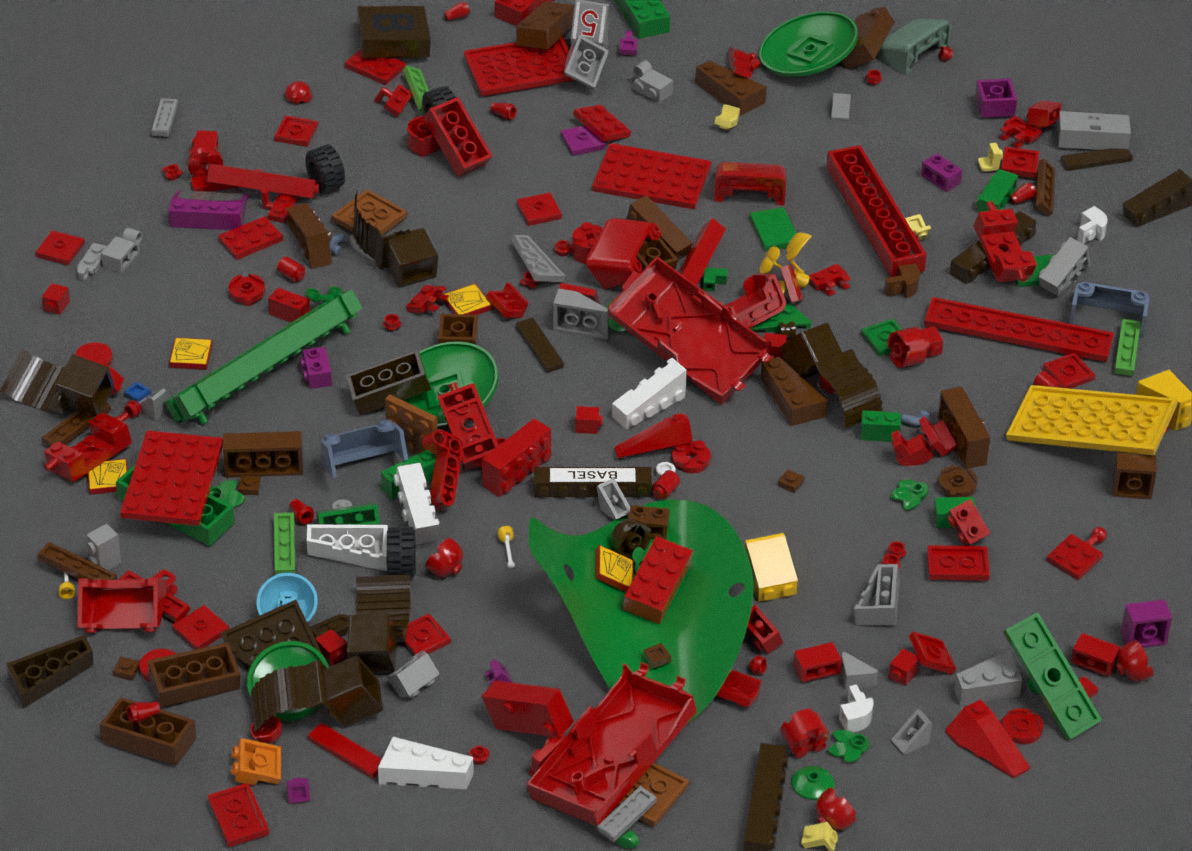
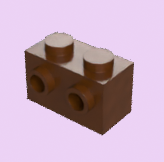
(654, 518)

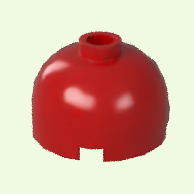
(446, 559)
(1134, 662)
(834, 810)

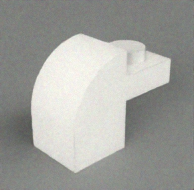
(1092, 225)
(858, 712)

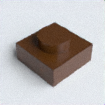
(791, 481)
(249, 485)
(657, 655)
(126, 668)

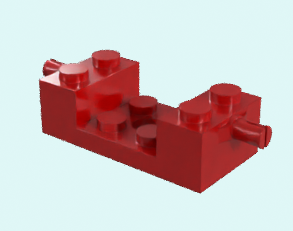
(996, 231)
(465, 405)
(107, 439)

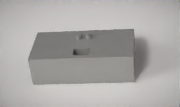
(1093, 130)

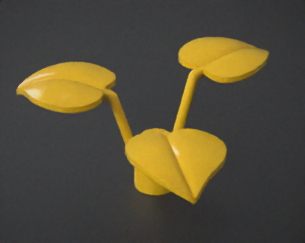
(793, 248)

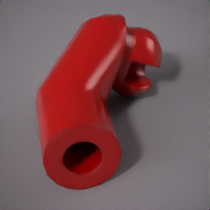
(755, 62)

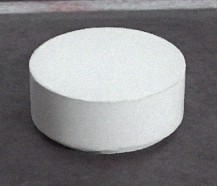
(662, 467)

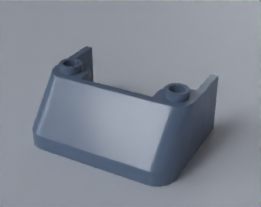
(1111, 298)
(361, 444)

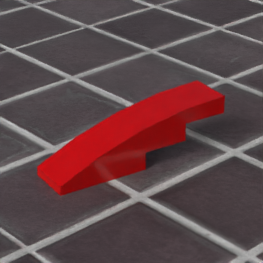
(740, 62)

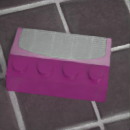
(207, 210)

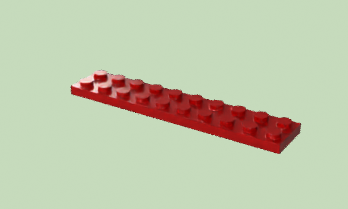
(1019, 329)

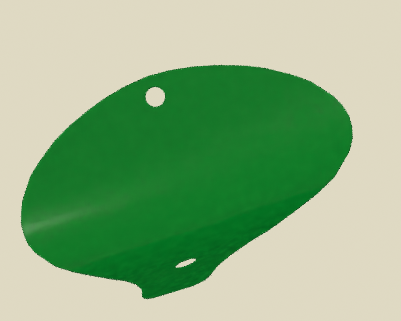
(702, 622)

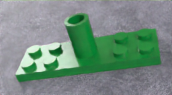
(1052, 676)

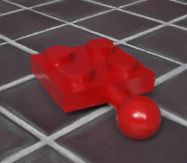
(1077, 556)

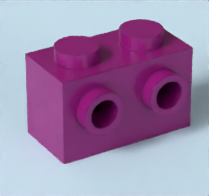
(941, 172)
(316, 368)

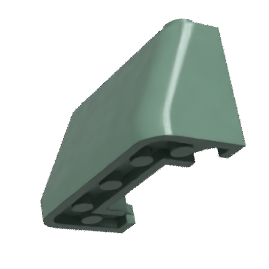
(906, 43)

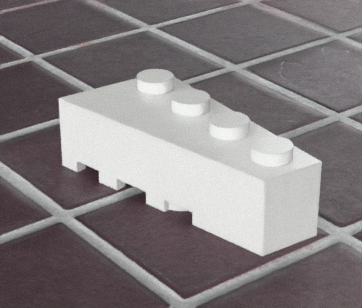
(651, 395)
(417, 502)
(350, 544)
(424, 765)

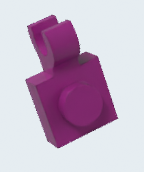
(628, 45)

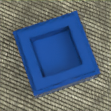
(137, 392)

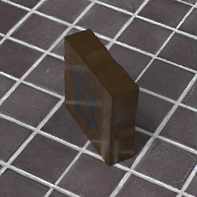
(393, 31)

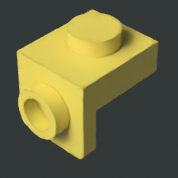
(728, 117)
(991, 162)
(918, 226)
(819, 835)

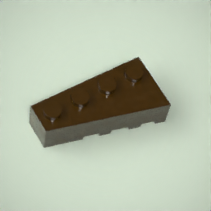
(1160, 199)
(48, 669)

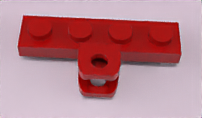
(173, 607)

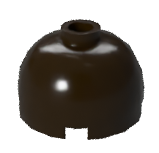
(628, 536)

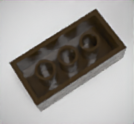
(399, 377)

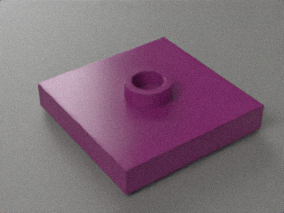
(581, 140)

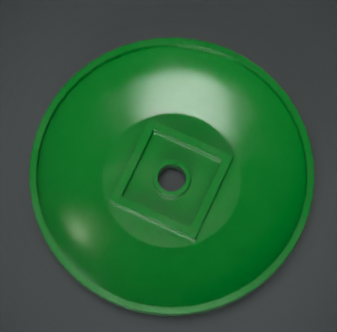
(808, 43)
(456, 363)

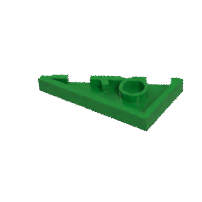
(787, 315)

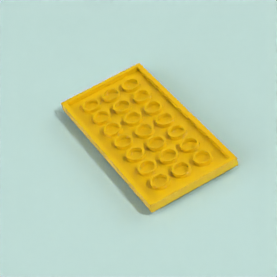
(1092, 419)

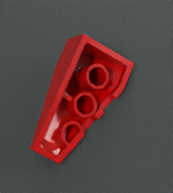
(664, 434)
(984, 735)

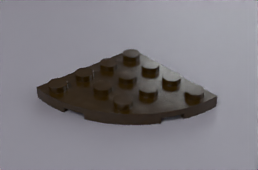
(270, 628)

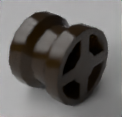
(787, 329)

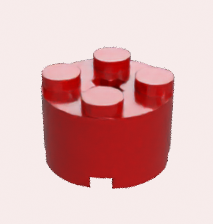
(420, 137)
(583, 240)
(907, 347)
(805, 732)

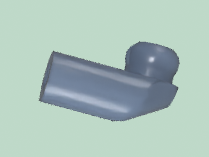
(335, 240)
(913, 421)

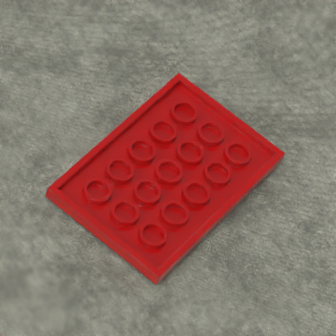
(516, 67)
(659, 175)
(172, 478)

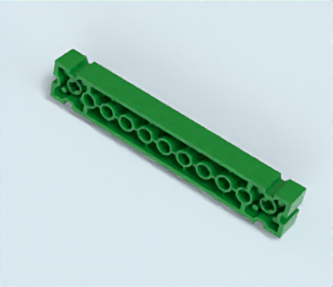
(263, 357)

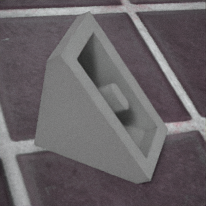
(841, 107)
(153, 404)
(612, 500)
(857, 672)
(913, 733)

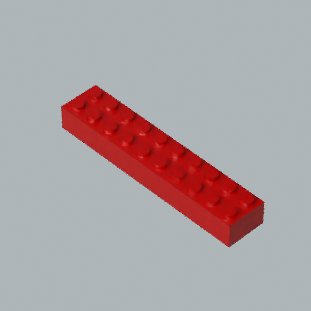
(875, 209)

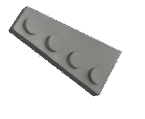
(536, 260)

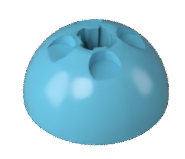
(284, 589)

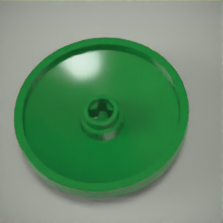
(279, 656)

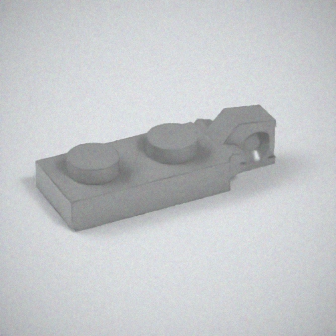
(90, 262)

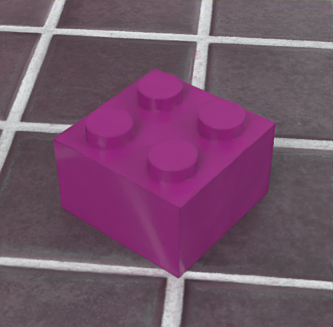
(996, 97)
(1147, 623)

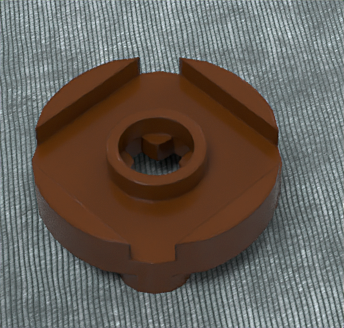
(954, 473)

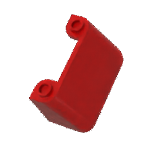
(750, 177)
(615, 250)
(761, 300)
(120, 604)

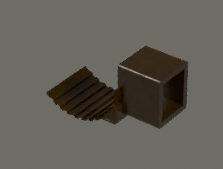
(405, 253)
(819, 352)
(55, 388)
(379, 620)
(345, 689)

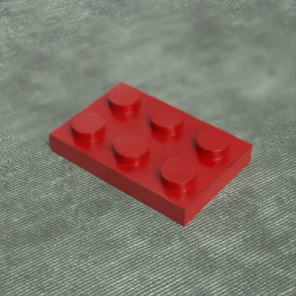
(378, 69)
(602, 123)
(250, 238)
(958, 563)
(238, 814)

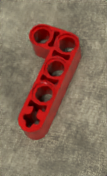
(447, 466)

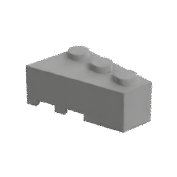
(1064, 266)
(880, 599)
(989, 680)

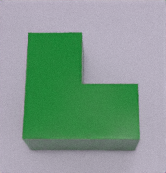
(714, 276)

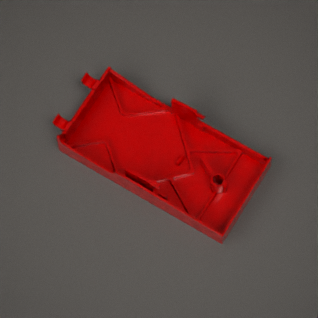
(690, 327)
(612, 746)

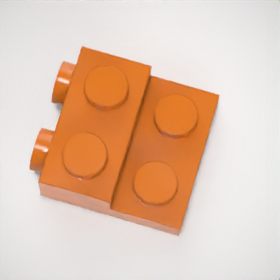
(256, 762)

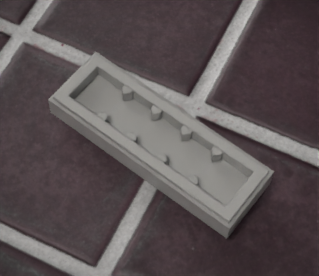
(164, 117)
(627, 813)

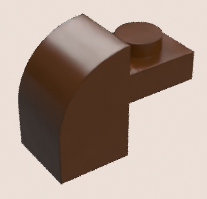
(905, 283)

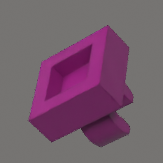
(498, 671)
(298, 790)

